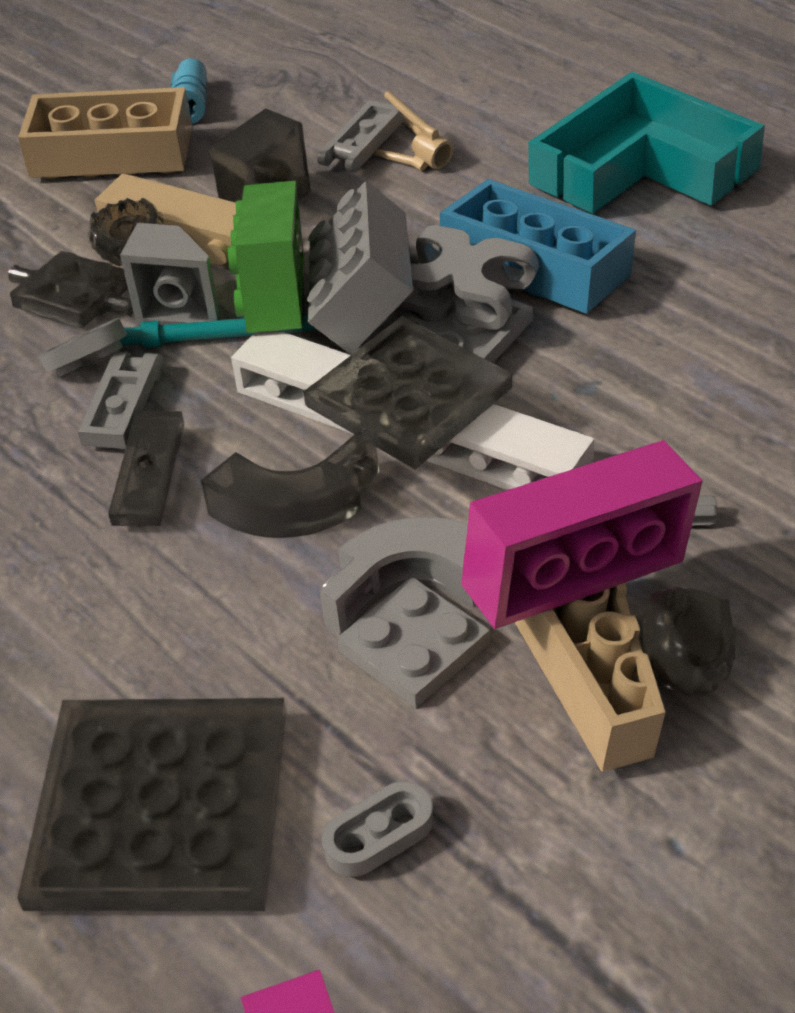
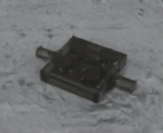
(70, 289)

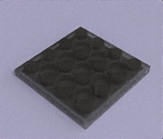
(157, 806)

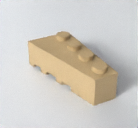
(600, 675)

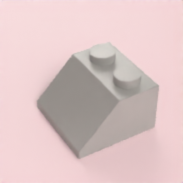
(168, 276)

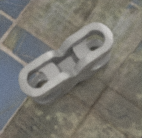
(468, 276)

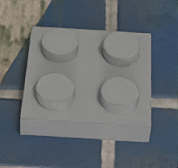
(413, 641)

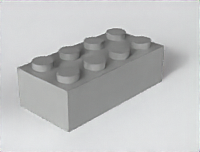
(358, 267)

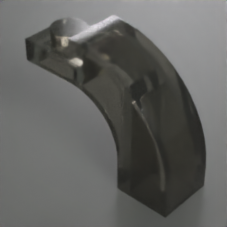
(290, 502)

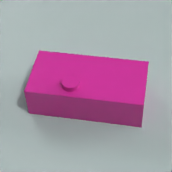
(578, 532)

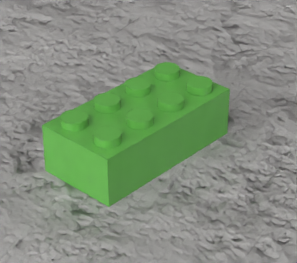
(268, 257)

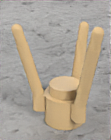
(427, 145)

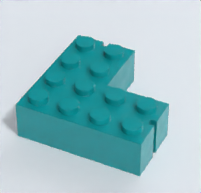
(648, 132)

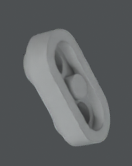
(66, 355)
(374, 828)

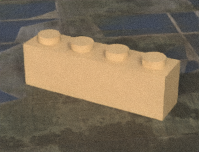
(201, 216)

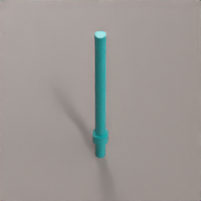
(153, 334)

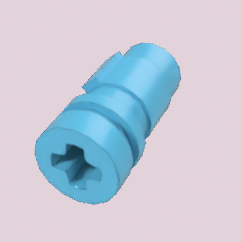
(193, 77)

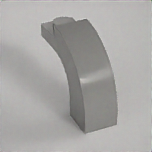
(386, 558)

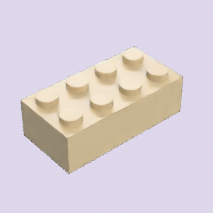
(106, 132)

